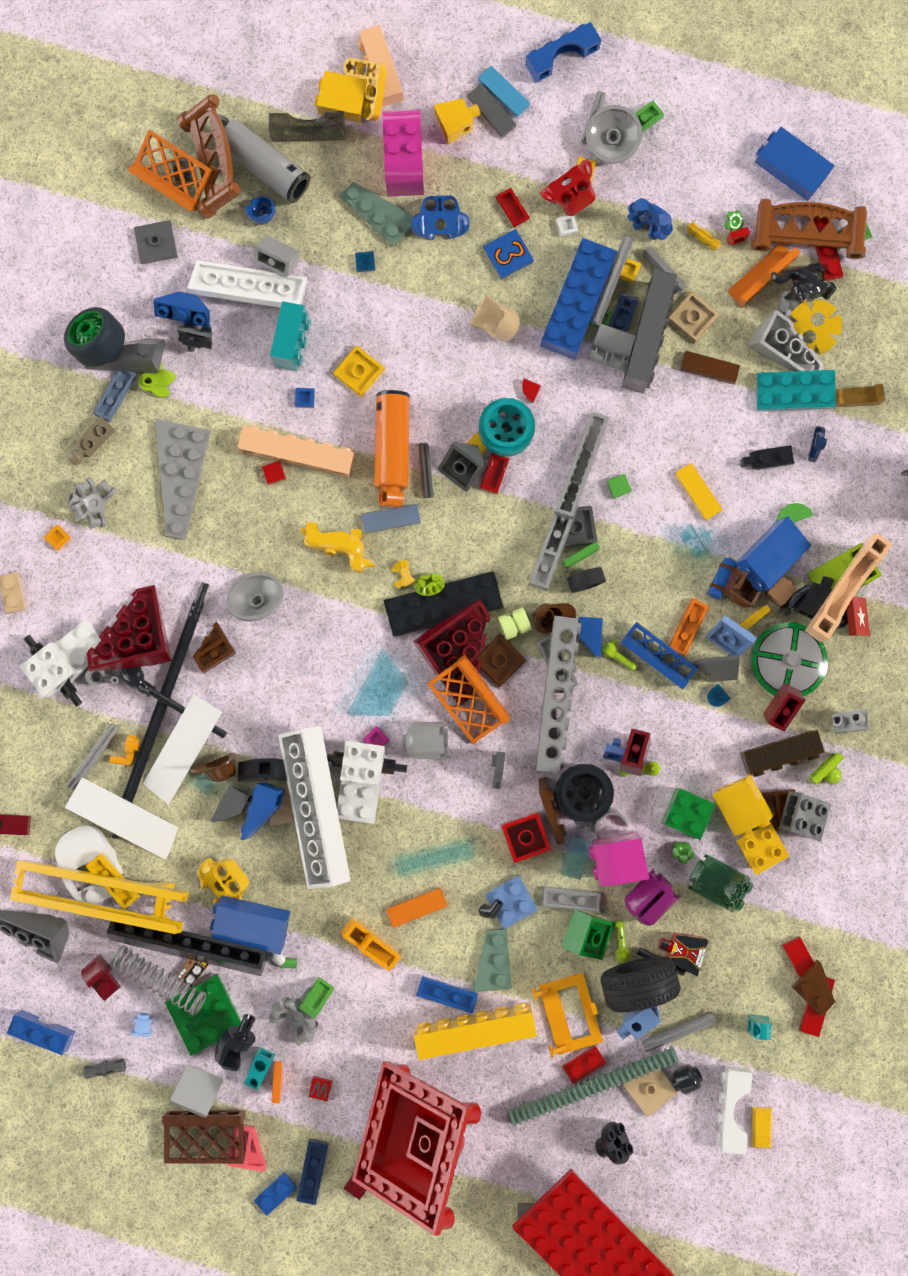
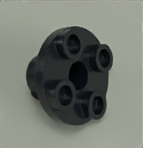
(614, 1143)

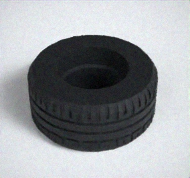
(640, 984)

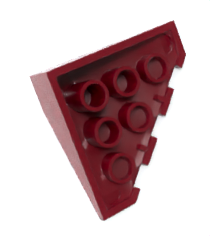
(135, 638)
(452, 639)

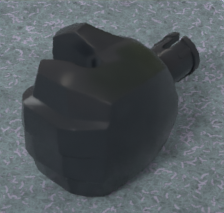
(233, 1042)

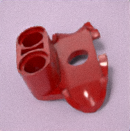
(576, 194)

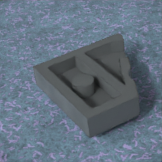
(498, 762)

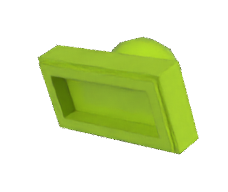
(828, 770)

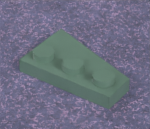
(494, 963)

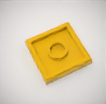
(358, 371)

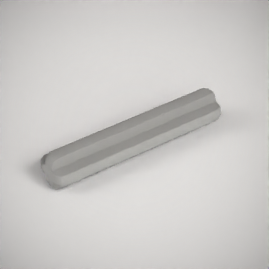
(597, 105)
(654, 258)

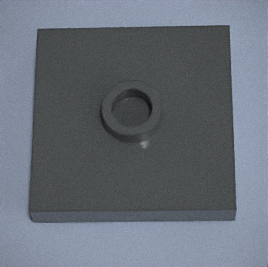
(155, 242)

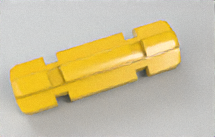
(703, 236)

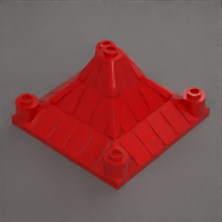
(413, 1146)

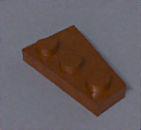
(552, 812)

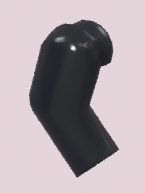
(490, 911)

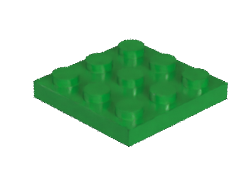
(218, 1006)

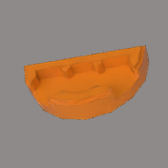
(277, 1082)

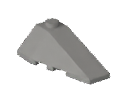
(783, 345)

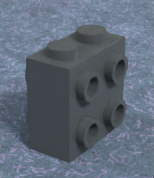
(804, 815)

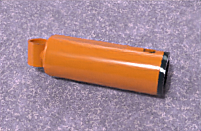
(392, 446)

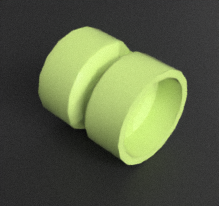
(514, 623)

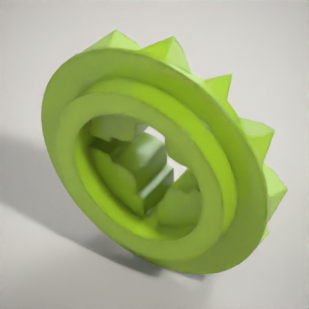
(434, 582)

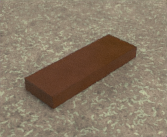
(710, 367)

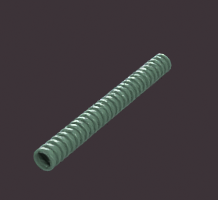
(592, 1086)

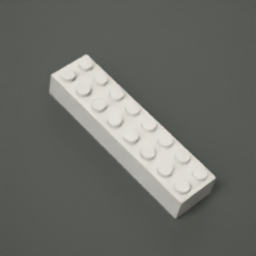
(314, 808)

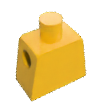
(455, 118)

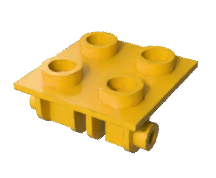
(762, 848)

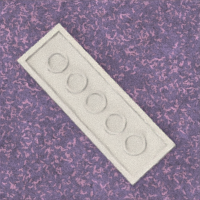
(246, 284)

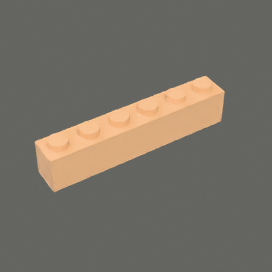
(296, 451)

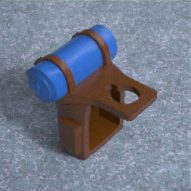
(733, 584)

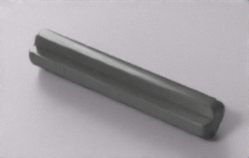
(425, 470)

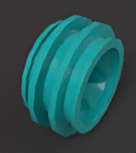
(491, 414)

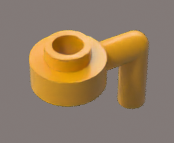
(132, 744)

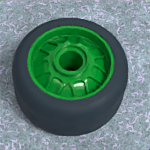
(94, 337)

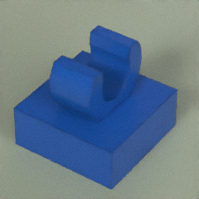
(614, 751)

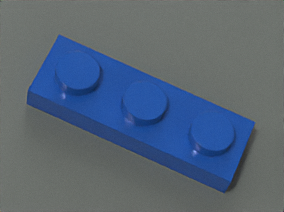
(447, 994)

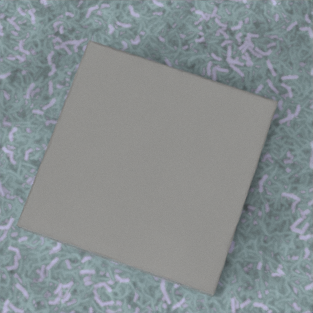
(196, 1091)

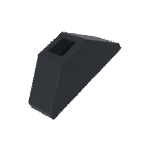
(261, 770)

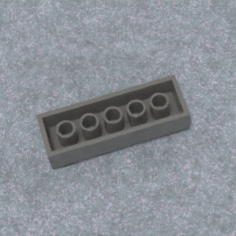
(650, 331)

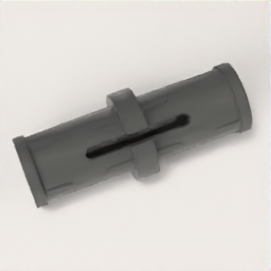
(104, 1068)

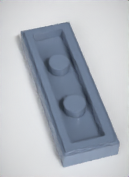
(114, 394)
(391, 518)

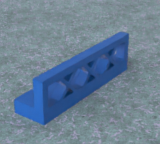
(654, 660)

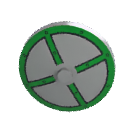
(790, 657)

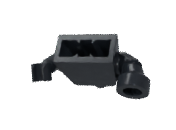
(810, 598)

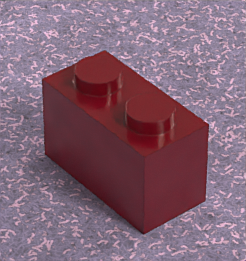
(784, 707)
(636, 752)

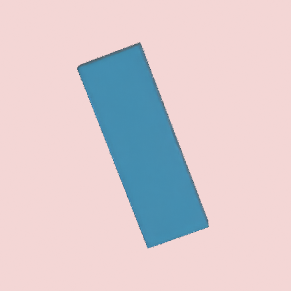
(504, 91)

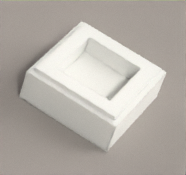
(567, 226)

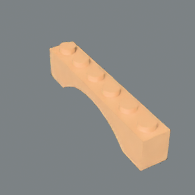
(859, 569)

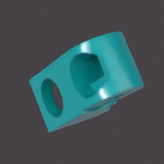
(759, 1027)
(259, 1068)

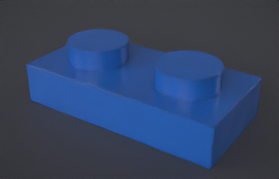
(275, 1193)

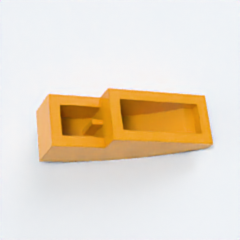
(370, 944)

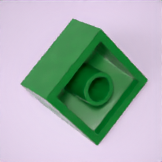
(588, 935)

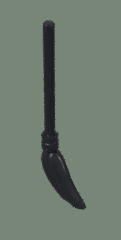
(135, 679)

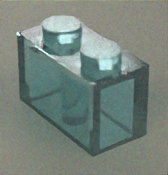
(575, 857)

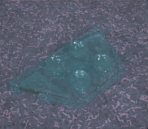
(380, 690)

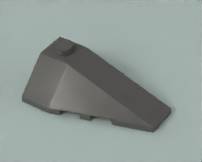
(137, 356)
(40, 930)

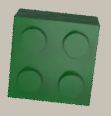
(688, 813)

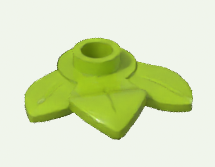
(159, 382)

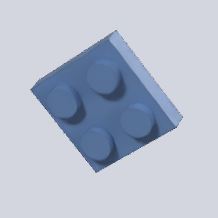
(731, 637)
(515, 899)

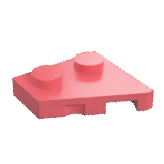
(252, 1150)

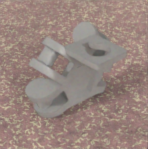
(91, 502)
(288, 1011)

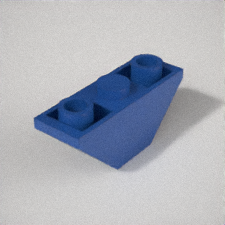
(182, 308)

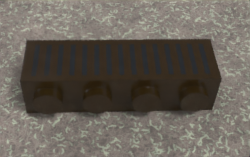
(782, 752)

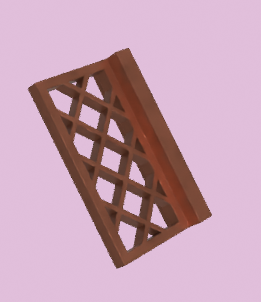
(214, 1118)

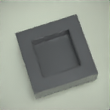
(184, 164)

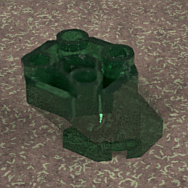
(720, 883)

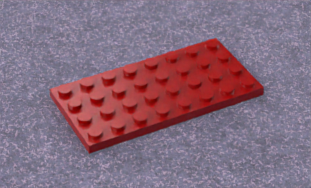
(583, 1235)

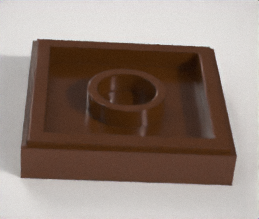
(500, 660)

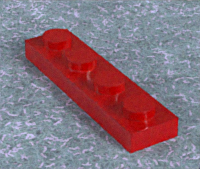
(828, 255)

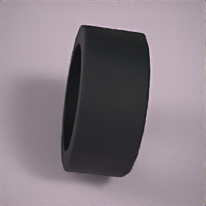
(586, 579)

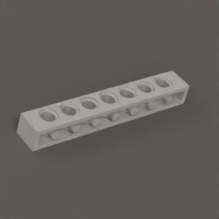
(543, 762)

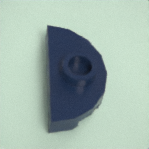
(818, 443)

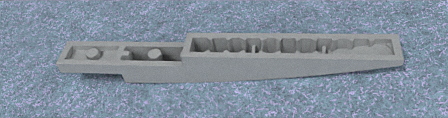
(569, 501)

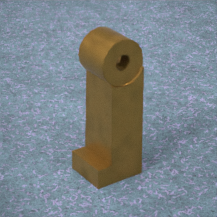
(860, 396)

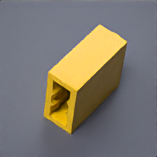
(341, 93)
(743, 806)

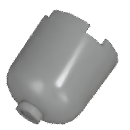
(426, 740)

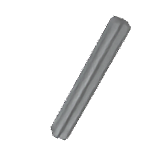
(93, 756)
(679, 1032)

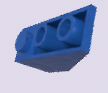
(264, 805)

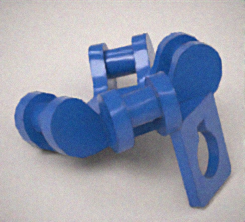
(657, 218)

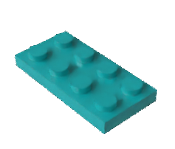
(796, 390)

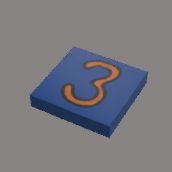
(508, 254)

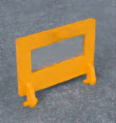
(570, 1014)

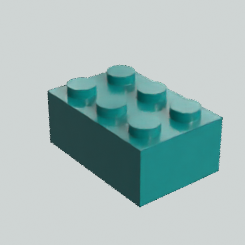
(290, 336)

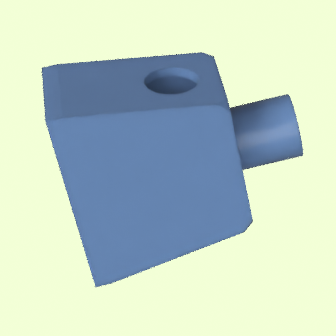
(639, 1022)

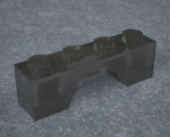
(325, 128)

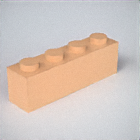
(376, 50)

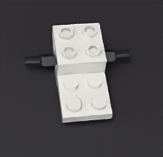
(60, 663)
(361, 779)

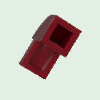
(98, 976)

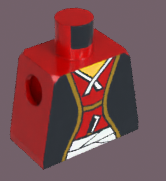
(685, 951)

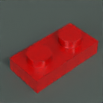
(584, 1064)

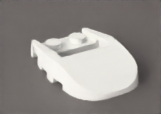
(79, 848)

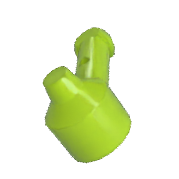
(610, 651)
(651, 768)
(622, 953)

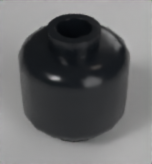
(687, 1079)

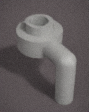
(102, 677)

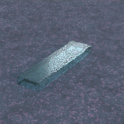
(434, 857)

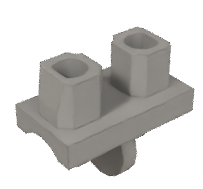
(851, 721)

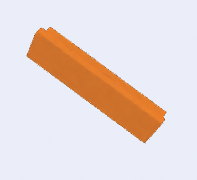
(760, 274)

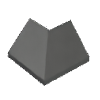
(462, 464)
(719, 667)

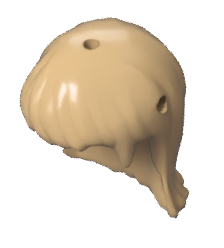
(496, 319)

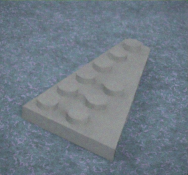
(181, 464)

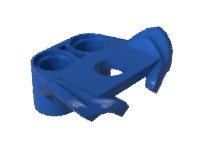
(456, 221)

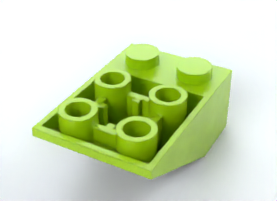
(836, 567)

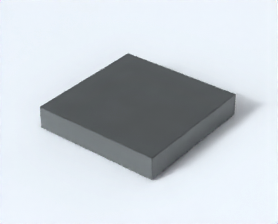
(583, 528)

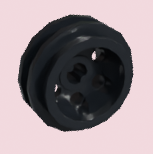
(602, 801)

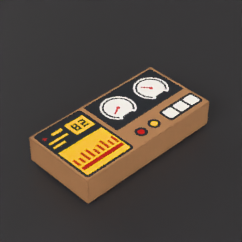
(191, 971)

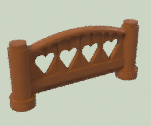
(194, 122)
(851, 237)

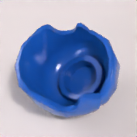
(258, 204)

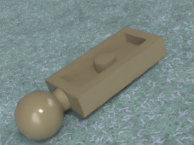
(91, 441)

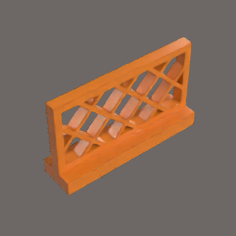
(159, 182)
(483, 691)

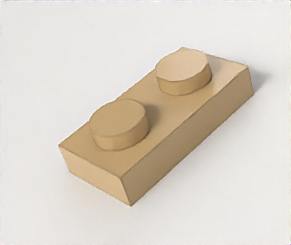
(12, 593)

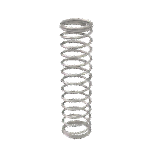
(202, 994)

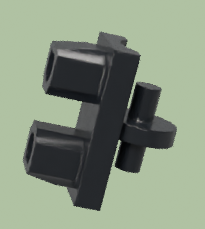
(194, 338)

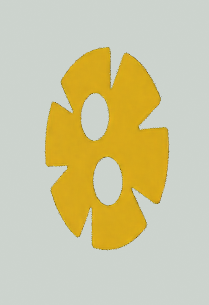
(830, 326)

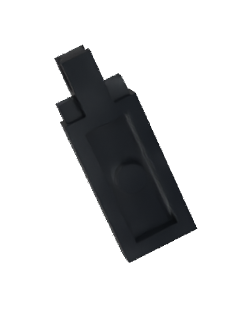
(769, 458)

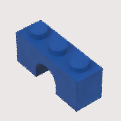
(30, 1029)

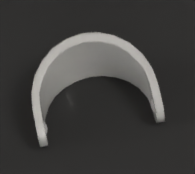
(612, 811)

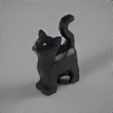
(805, 283)

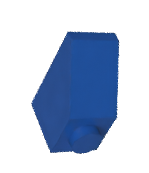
(591, 634)

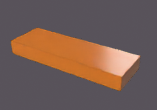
(688, 626)
(416, 907)

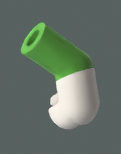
(283, 962)

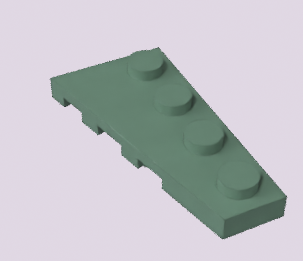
(382, 215)

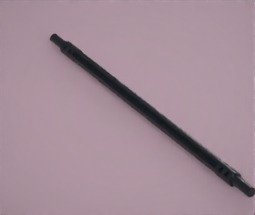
(167, 689)

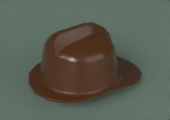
(545, 613)
(218, 769)

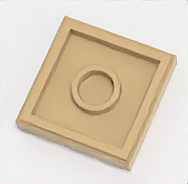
(693, 317)

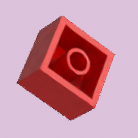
(525, 837)

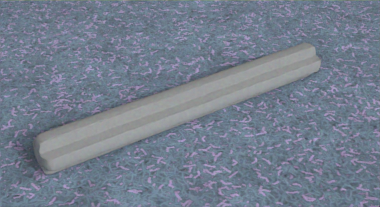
(611, 281)

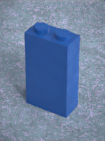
(793, 163)
(773, 554)
(250, 924)

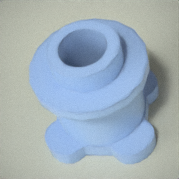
(142, 1025)

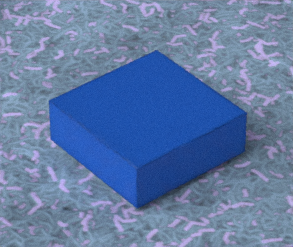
(304, 397)

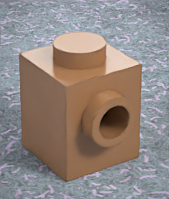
(781, 591)

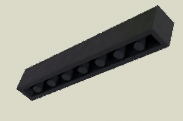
(192, 947)

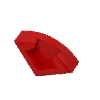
(530, 390)

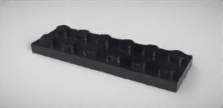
(419, 612)

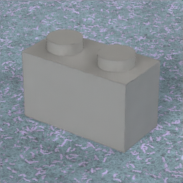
(276, 256)

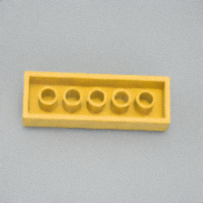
(474, 1031)

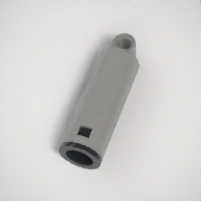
(265, 161)

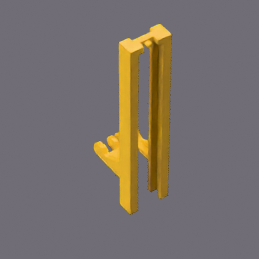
(157, 921)

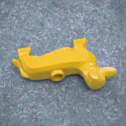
(338, 542)

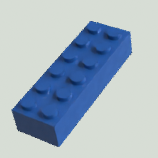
(578, 298)

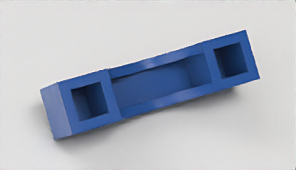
(582, 40)

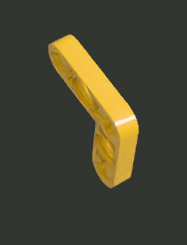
(373, 80)

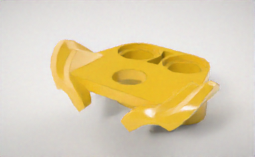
(212, 871)

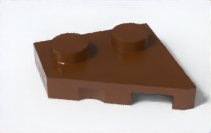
(214, 649)
(815, 988)

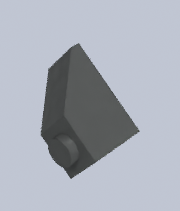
(232, 804)

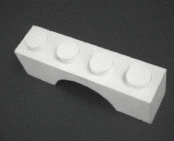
(736, 1084)

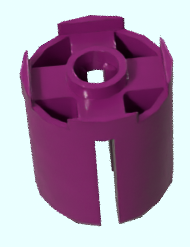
(651, 899)

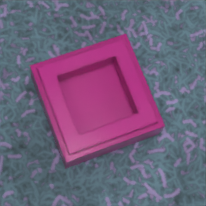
(376, 737)

